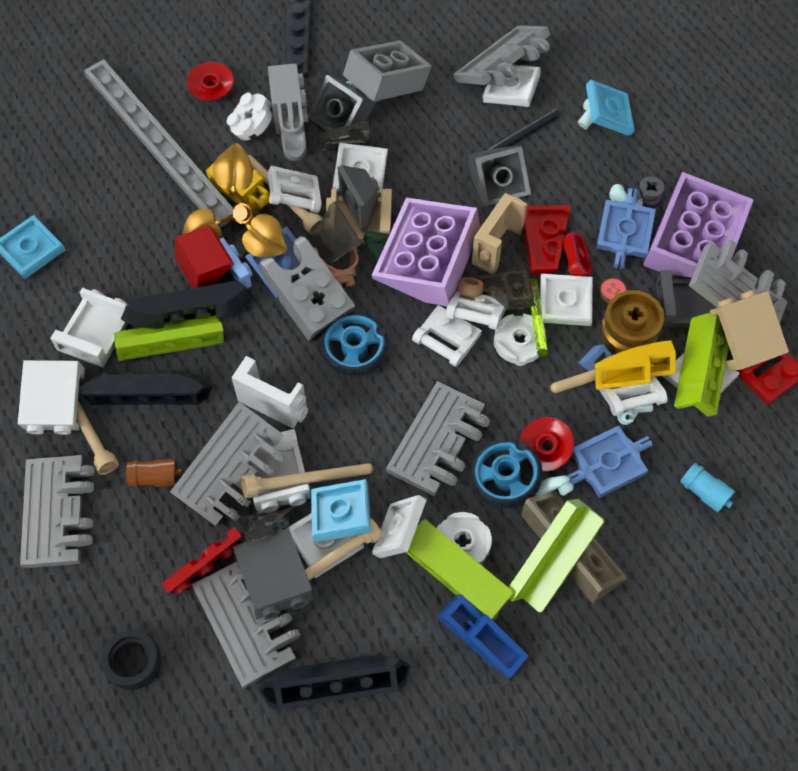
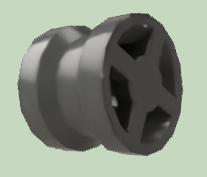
(653, 196)

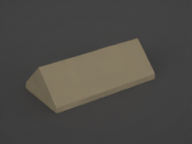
(595, 570)

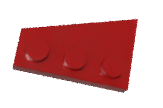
(544, 236)
(180, 580)

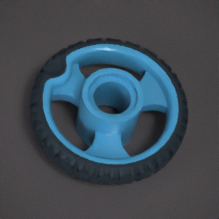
(353, 354)
(519, 492)

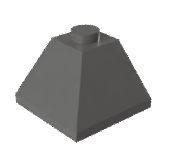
(339, 105)
(499, 173)
(358, 193)

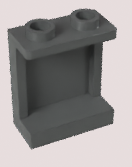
(679, 301)
(273, 574)

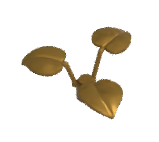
(264, 232)

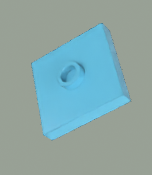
(610, 107)
(29, 247)
(340, 510)

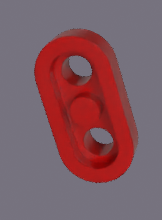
(577, 254)

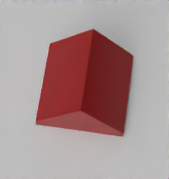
(202, 257)

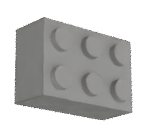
(386, 70)

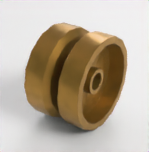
(631, 321)

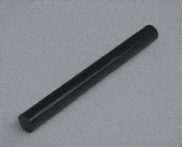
(526, 130)

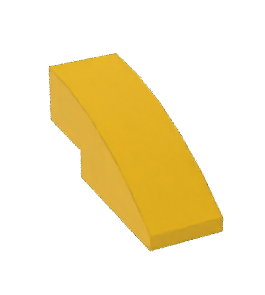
(636, 365)

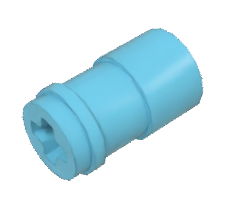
(708, 488)

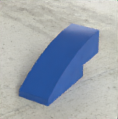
(482, 635)

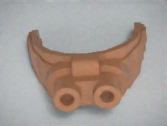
(345, 276)

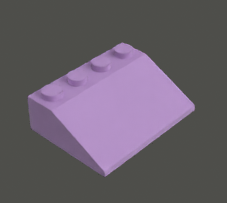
(694, 218)
(428, 250)

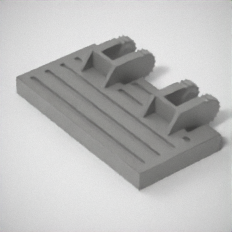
(496, 61)
(727, 278)
(434, 439)
(225, 462)
(52, 512)
(239, 632)

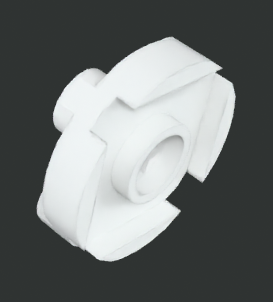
(250, 116)
(505, 341)
(473, 529)

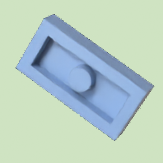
(239, 271)

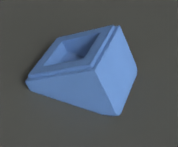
(594, 356)

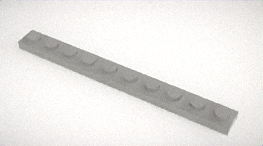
(158, 141)

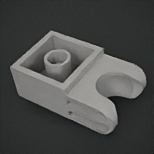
(287, 108)
(303, 284)

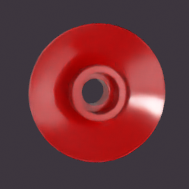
(208, 74)
(549, 430)

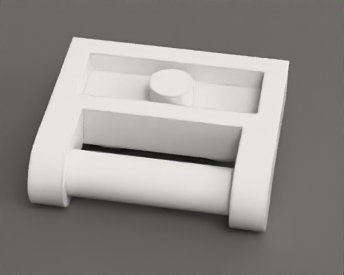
(294, 183)
(476, 309)
(456, 332)
(615, 395)

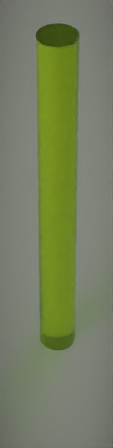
(537, 318)

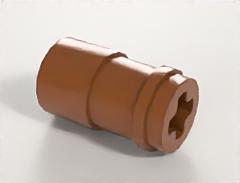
(153, 473)

